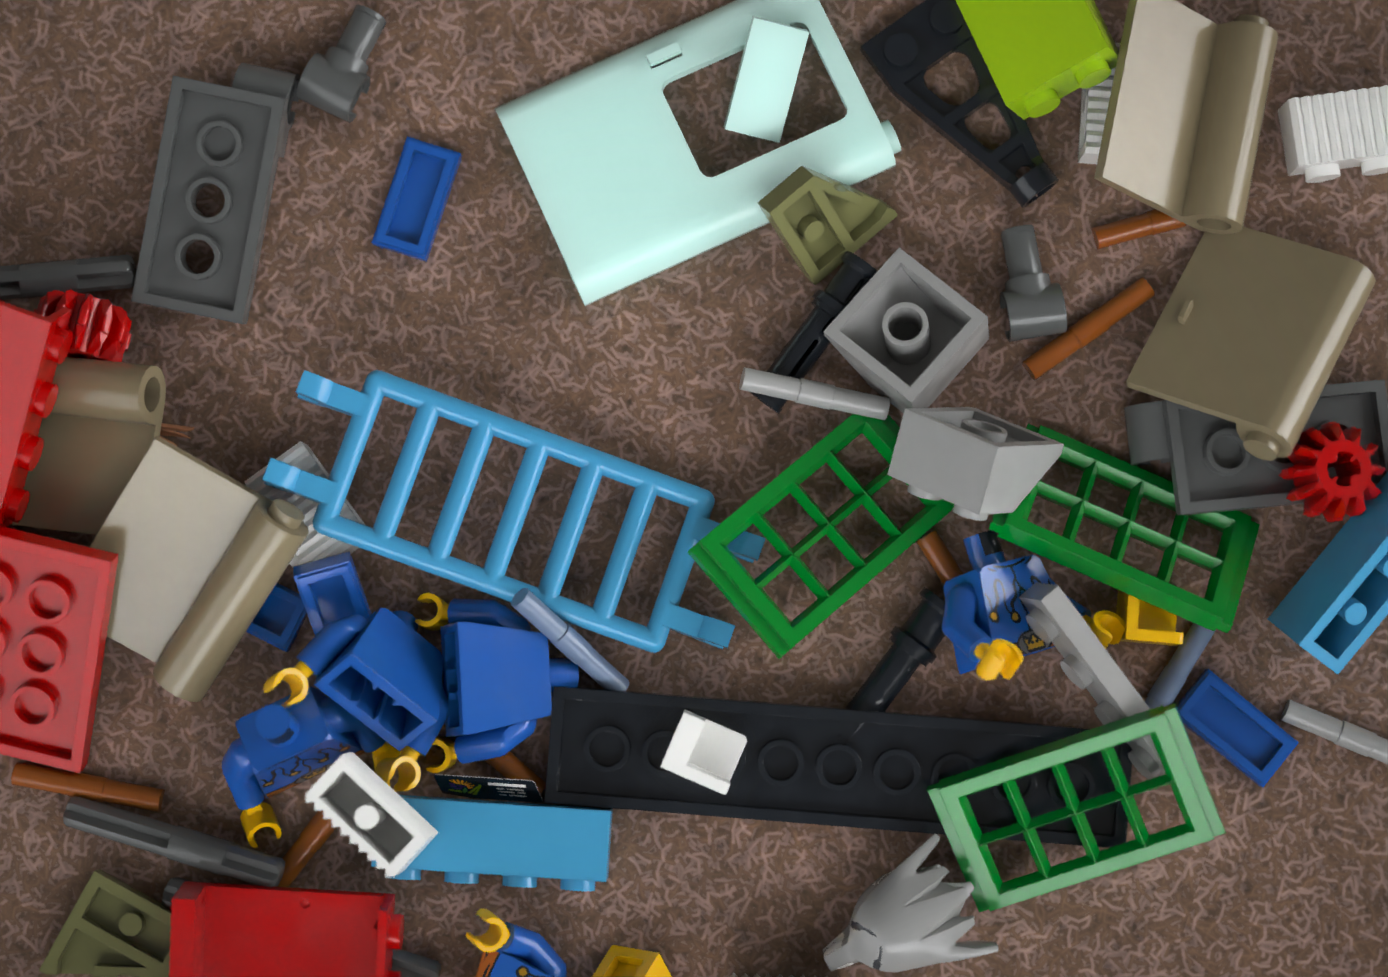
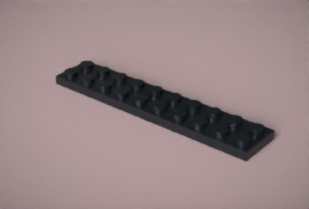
(796, 771)

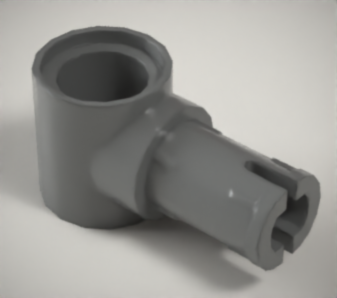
(340, 76)
(1031, 300)

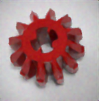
(96, 324)
(1353, 467)

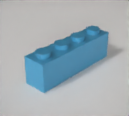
(1343, 590)
(513, 842)

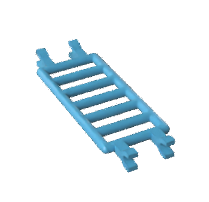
(491, 577)

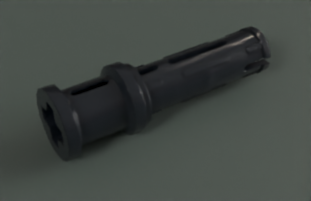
(809, 340)
(911, 646)

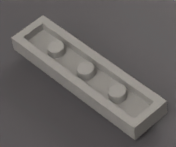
(1089, 666)

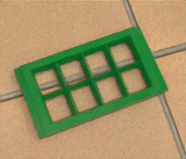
(1227, 568)
(747, 593)
(1181, 771)

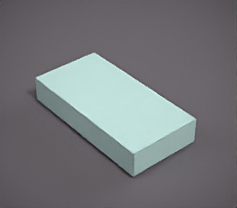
(766, 79)

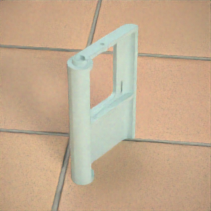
(622, 175)

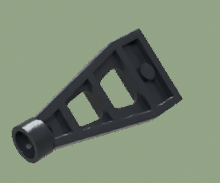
(918, 43)

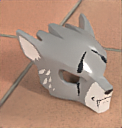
(908, 920)

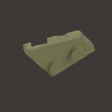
(822, 219)
(112, 933)

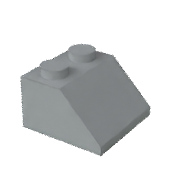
(908, 333)
(970, 459)

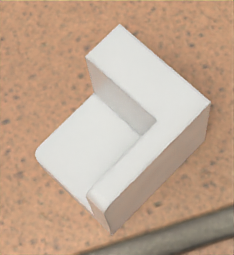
(704, 752)

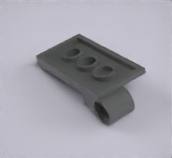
(222, 140)
(1216, 471)

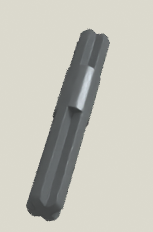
(74, 274)
(174, 842)

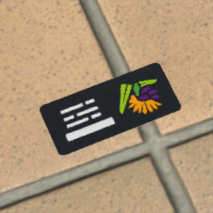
(489, 788)

